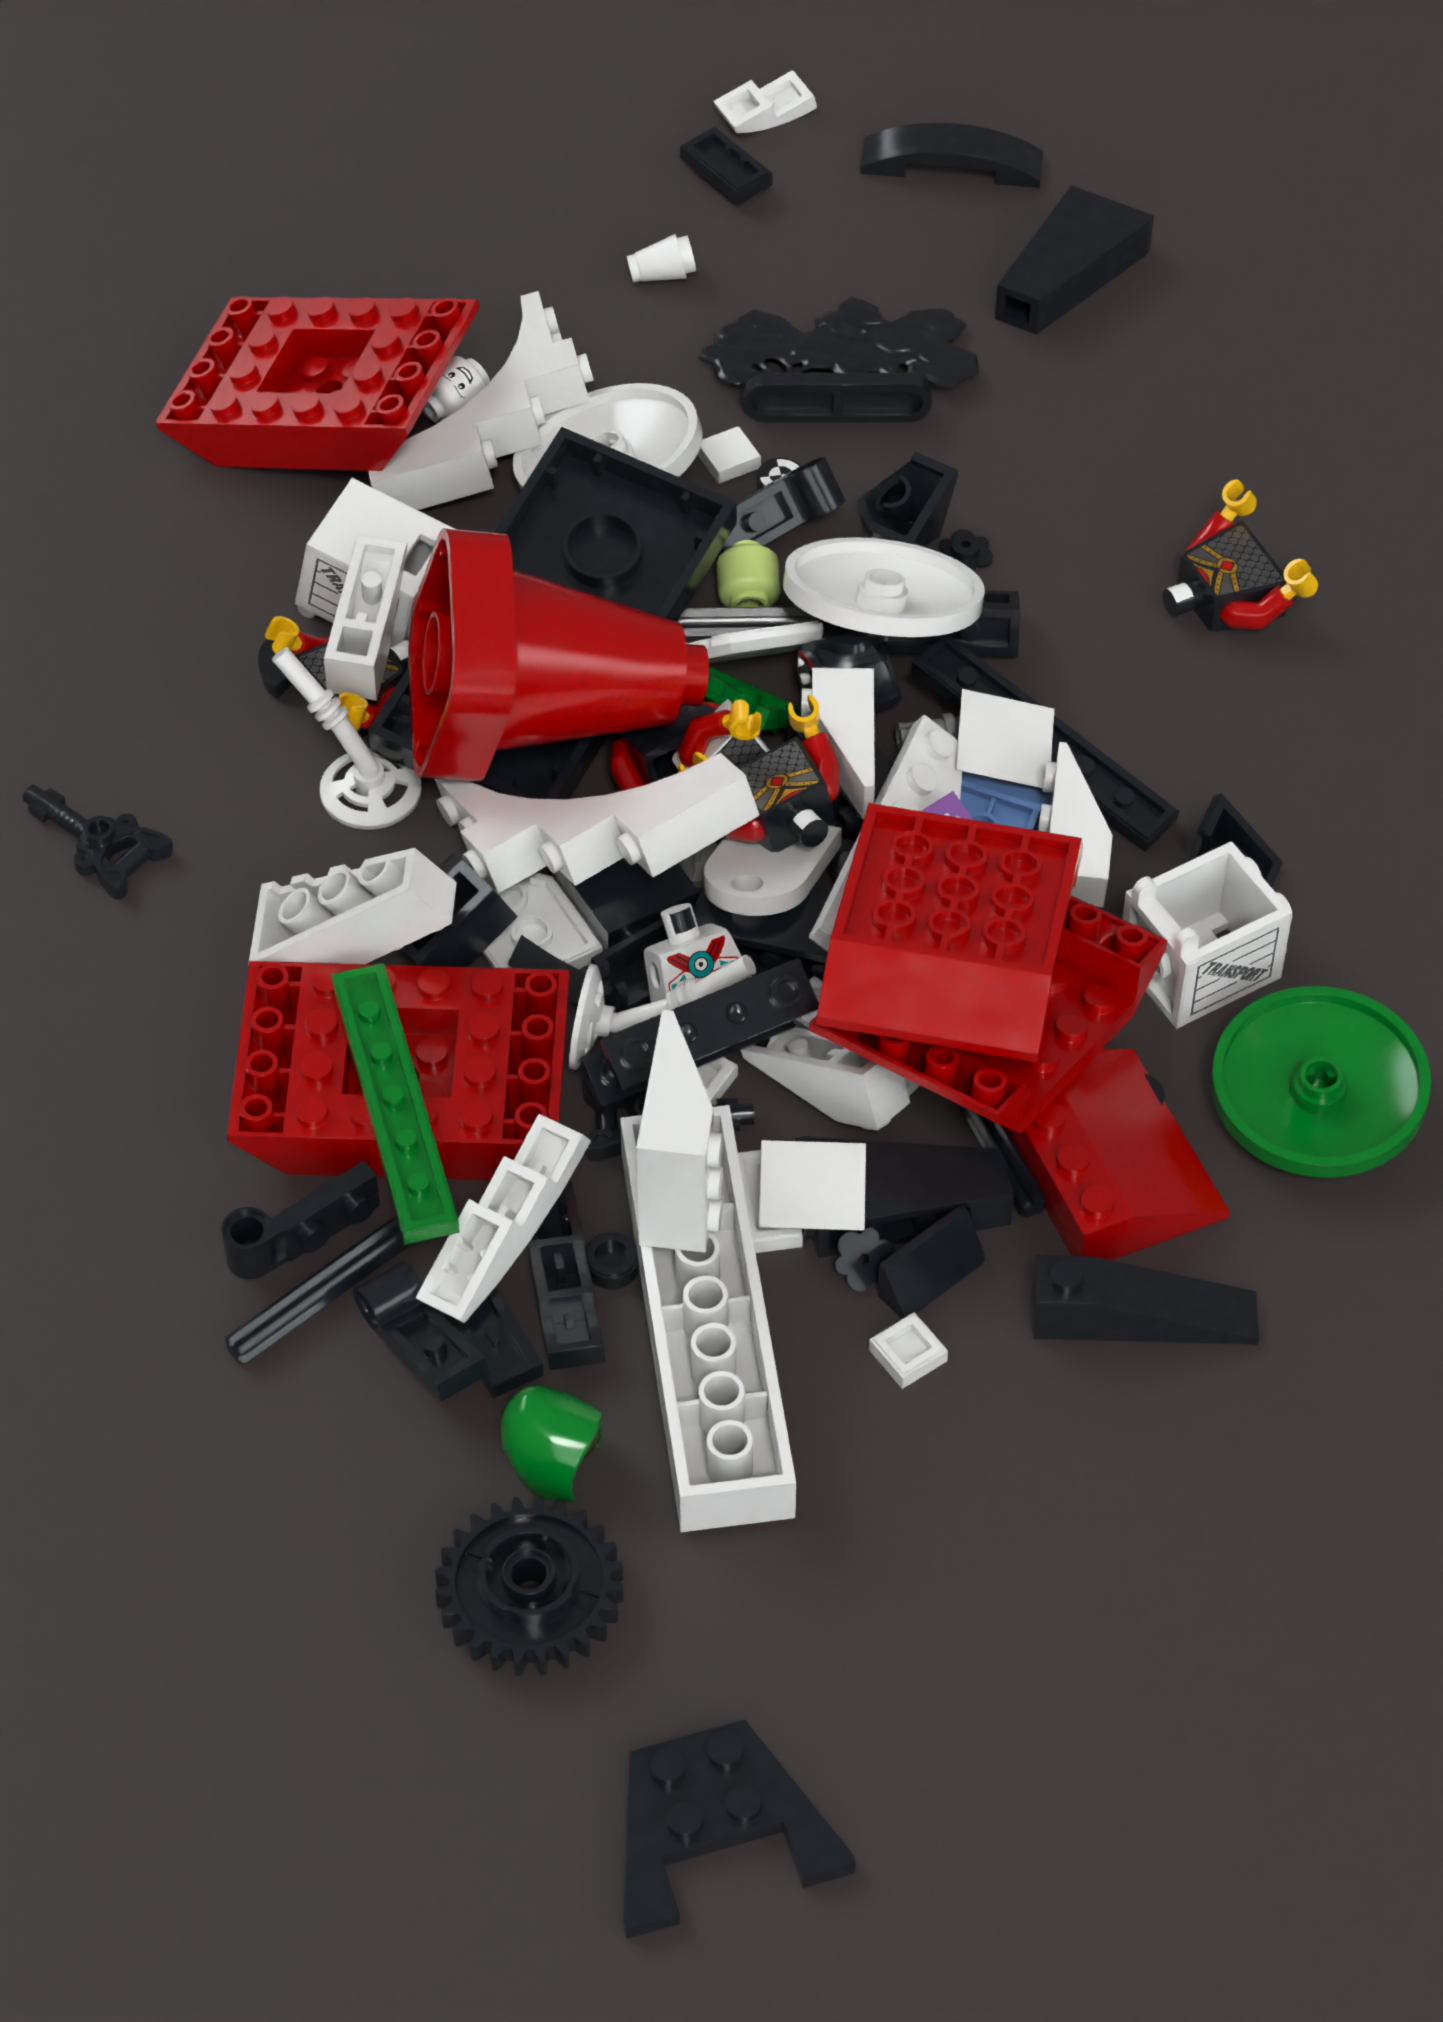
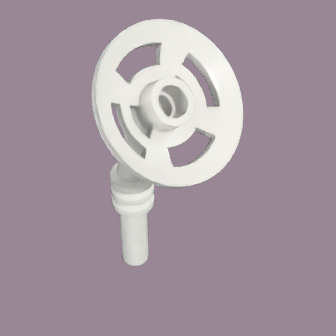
(366, 774)
(597, 1019)

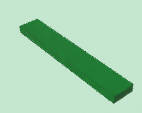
(395, 1104)

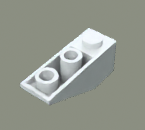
(1077, 815)

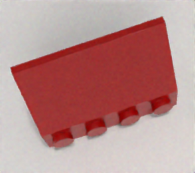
(1117, 1163)

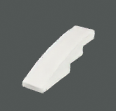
(503, 1220)

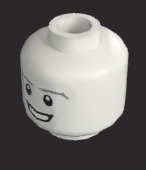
(455, 388)

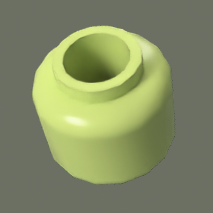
(748, 575)

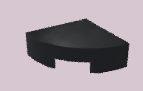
(273, 679)

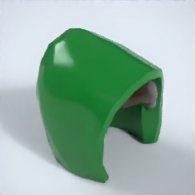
(548, 1438)

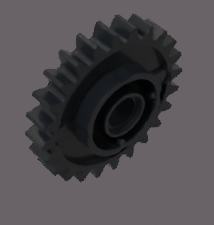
(539, 1623)

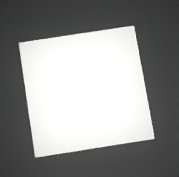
(1004, 738)
(812, 1185)

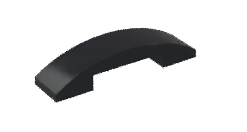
(953, 146)

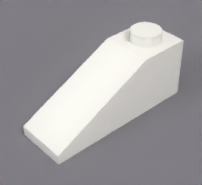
(365, 617)
(848, 719)
(832, 1078)

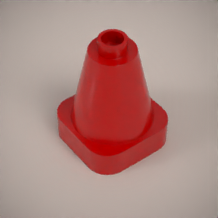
(531, 661)

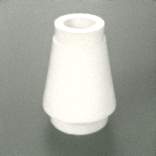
(663, 260)

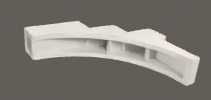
(500, 420)
(582, 836)

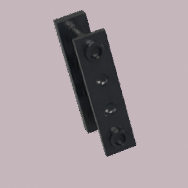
(711, 1027)

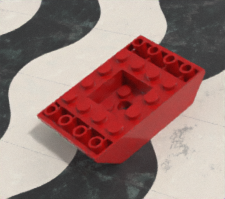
(314, 380)
(479, 1044)

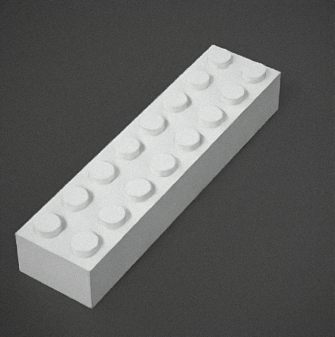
(715, 1361)

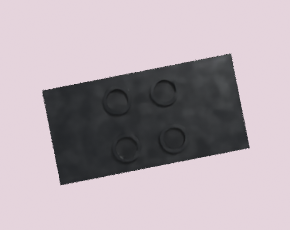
(605, 530)

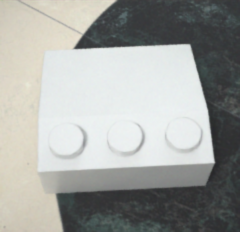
(677, 1150)

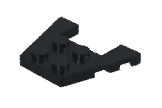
(711, 1796)

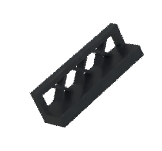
(991, 635)

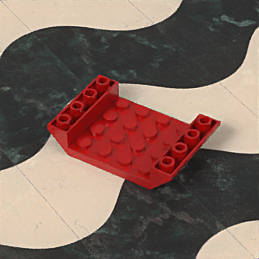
(949, 932)
(1092, 996)

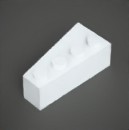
(353, 912)

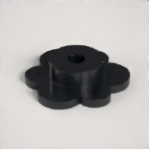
(967, 549)
(850, 1247)

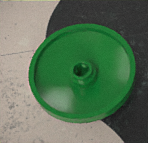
(1320, 1081)

